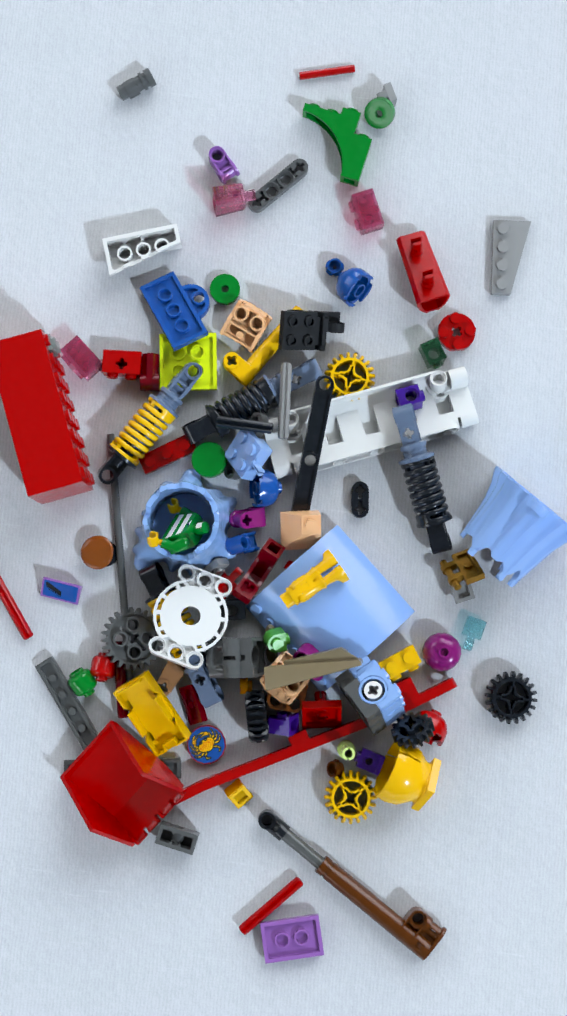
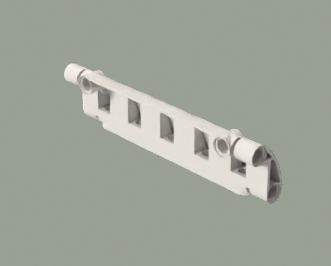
(367, 425)

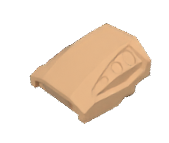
(246, 324)
(286, 693)

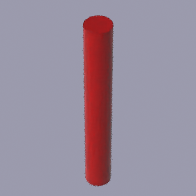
(327, 72)

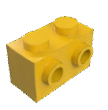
(400, 662)

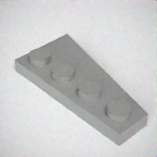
(507, 249)

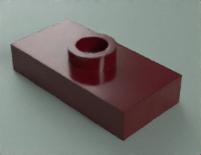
(193, 707)

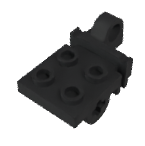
(307, 329)

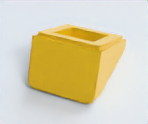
(238, 793)

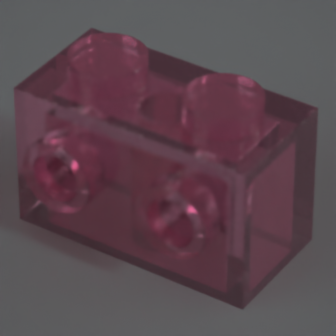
(366, 212)
(82, 358)

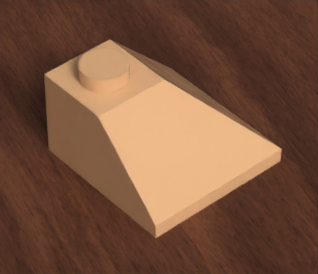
(300, 529)

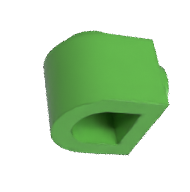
(276, 640)

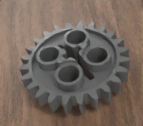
(121, 652)

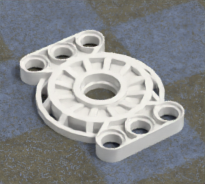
(186, 636)

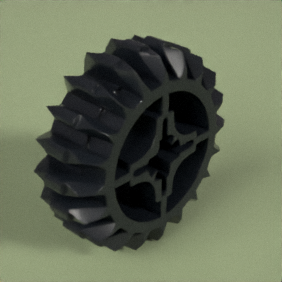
(510, 706)
(256, 716)

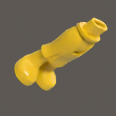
(313, 582)

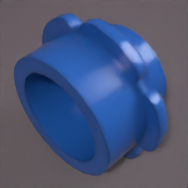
(334, 262)

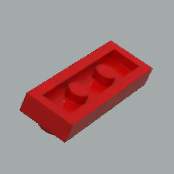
(166, 454)

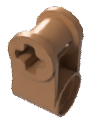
(171, 676)

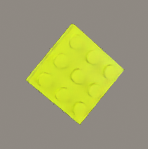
(201, 352)

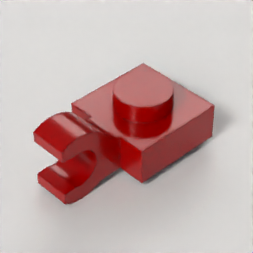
(223, 588)

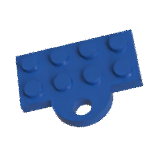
(176, 309)

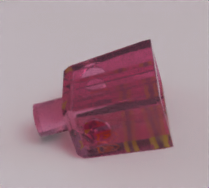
(231, 198)

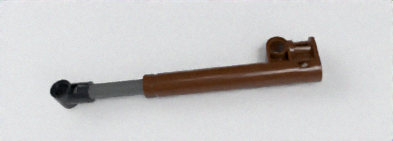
(412, 934)

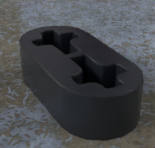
(354, 499)

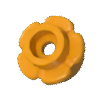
(245, 685)

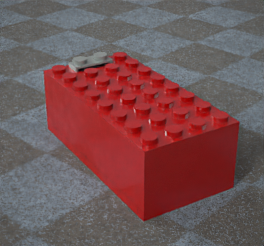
(42, 418)

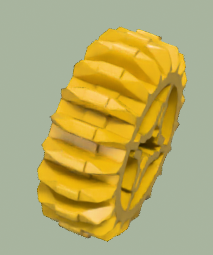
(341, 375)
(343, 802)

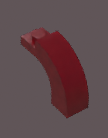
(258, 571)

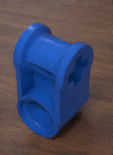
(242, 543)

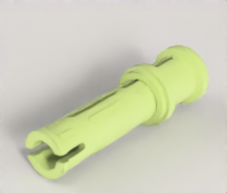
(344, 746)

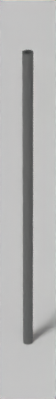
(119, 550)

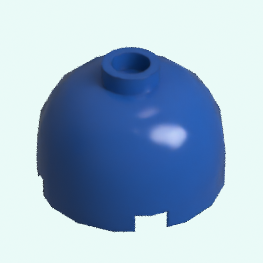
(353, 285)
(264, 489)

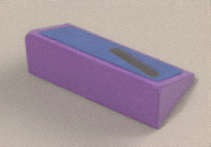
(61, 590)

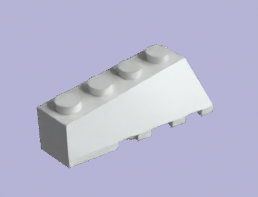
(134, 247)

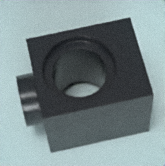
(241, 613)

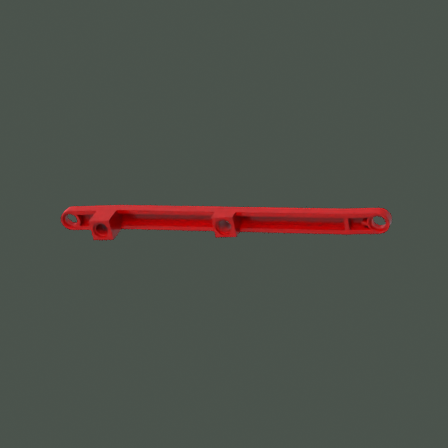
(302, 742)

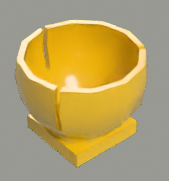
(407, 777)

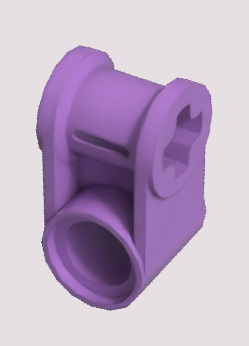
(224, 167)

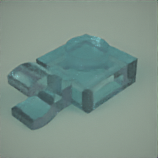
(473, 630)

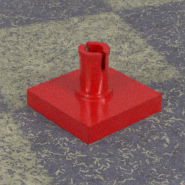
(321, 712)

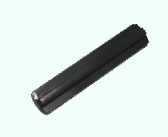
(244, 424)

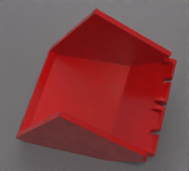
(121, 786)

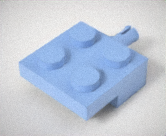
(248, 454)

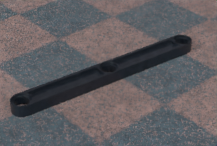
(312, 445)

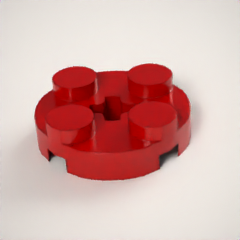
(458, 342)

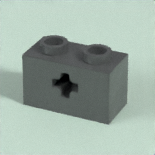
(177, 837)

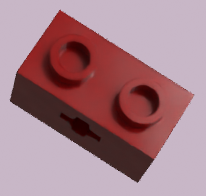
(113, 358)

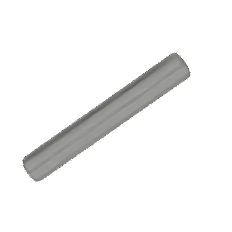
(284, 401)

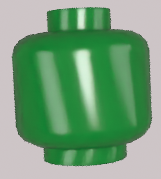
(82, 682)

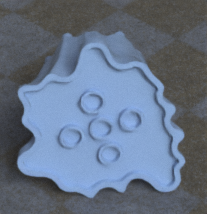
(190, 493)
(514, 528)

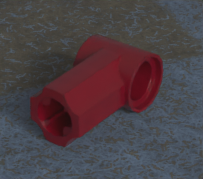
(150, 373)

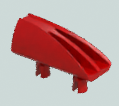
(423, 271)

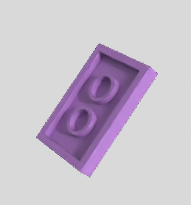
(291, 938)

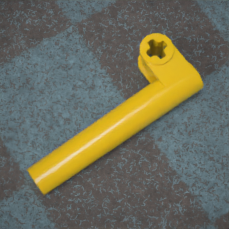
(246, 371)

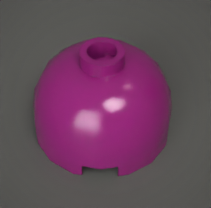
(435, 657)

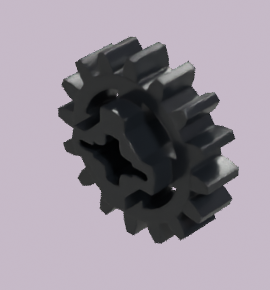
(412, 730)

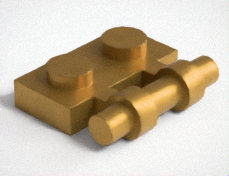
(467, 566)

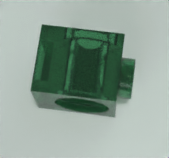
(432, 345)

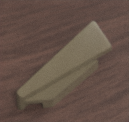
(309, 667)

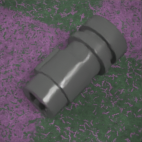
(133, 86)

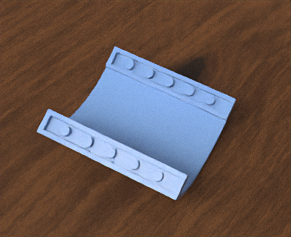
(342, 615)

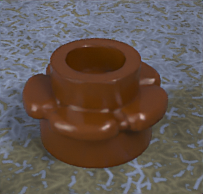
(335, 768)

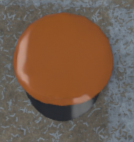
(98, 552)

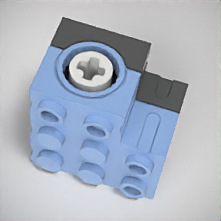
(372, 695)

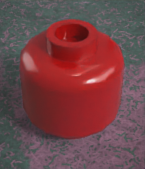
(102, 667)

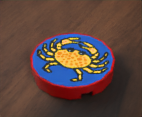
(206, 744)

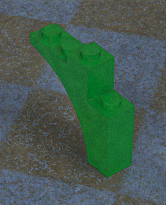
(342, 129)

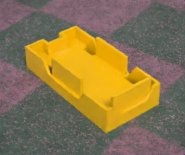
(152, 713)

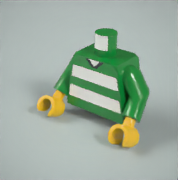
(183, 531)

